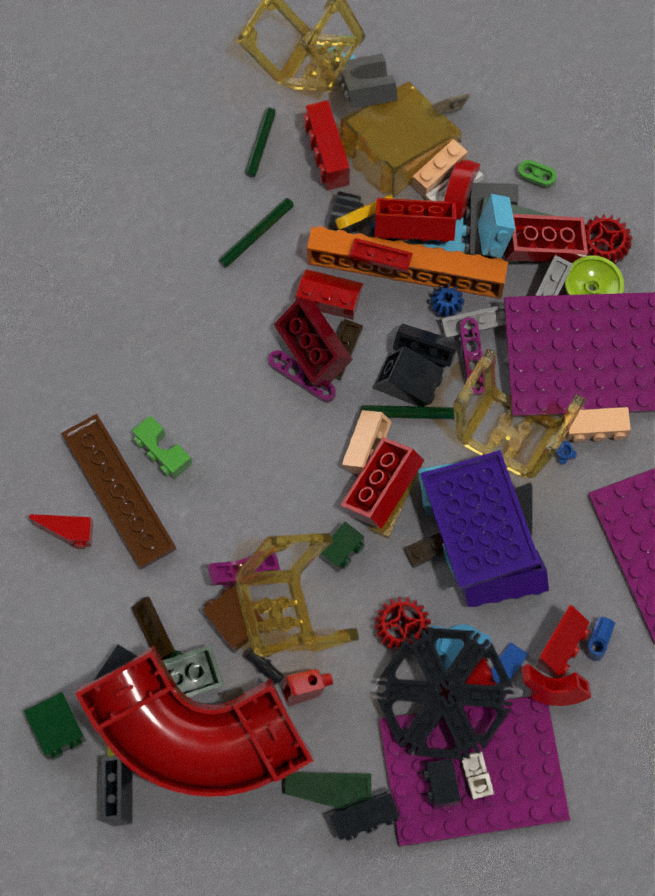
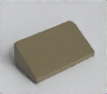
(451, 104)

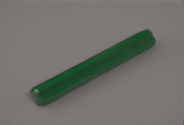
(260, 142)

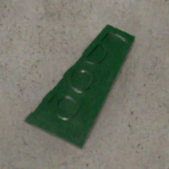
(329, 788)

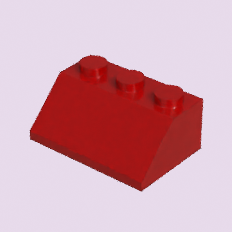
(330, 293)
(563, 643)

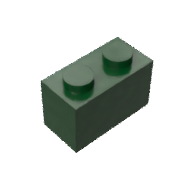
(345, 544)

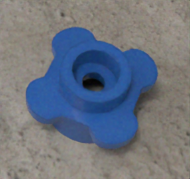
(570, 453)

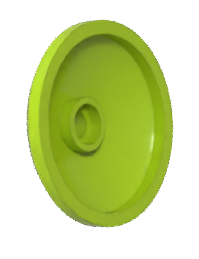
(594, 273)

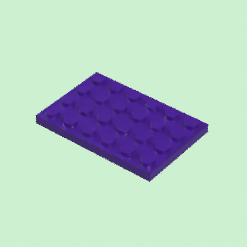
(480, 519)

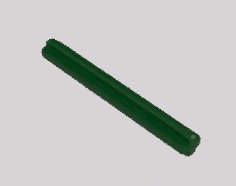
(256, 232)
(412, 411)

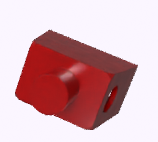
(305, 686)

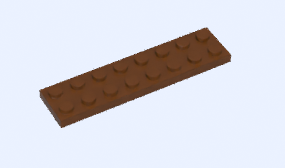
(119, 491)

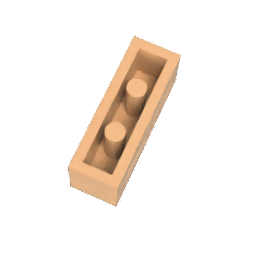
(439, 168)
(600, 424)
(367, 435)

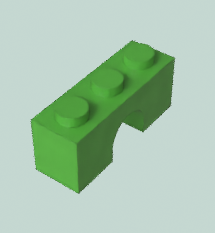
(173, 460)

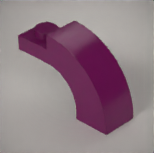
(226, 572)

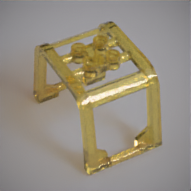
(322, 62)
(465, 431)
(247, 577)

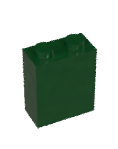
(55, 726)

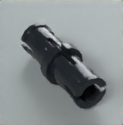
(264, 666)

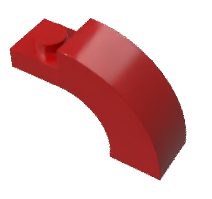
(460, 185)
(556, 691)

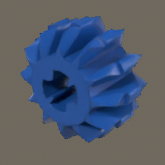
(450, 295)

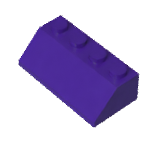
(513, 586)

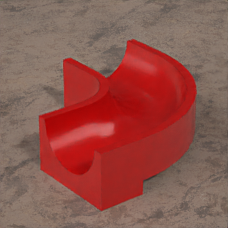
(191, 743)

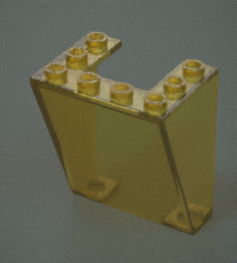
(398, 136)

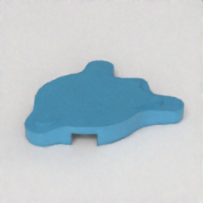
(451, 647)

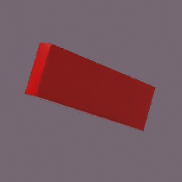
(381, 255)

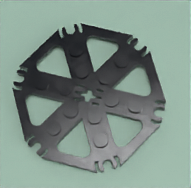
(433, 709)

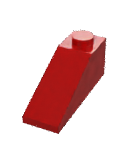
(72, 530)

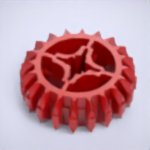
(610, 231)
(400, 606)

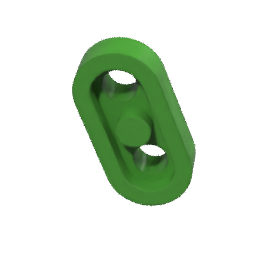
(538, 172)

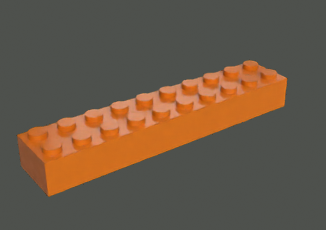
(428, 265)

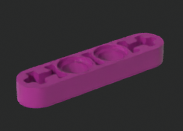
(471, 356)
(300, 378)

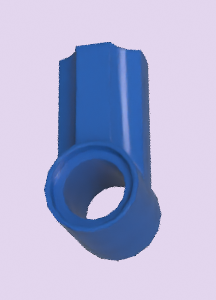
(600, 637)

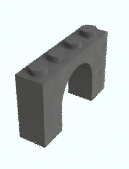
(366, 82)
(477, 193)

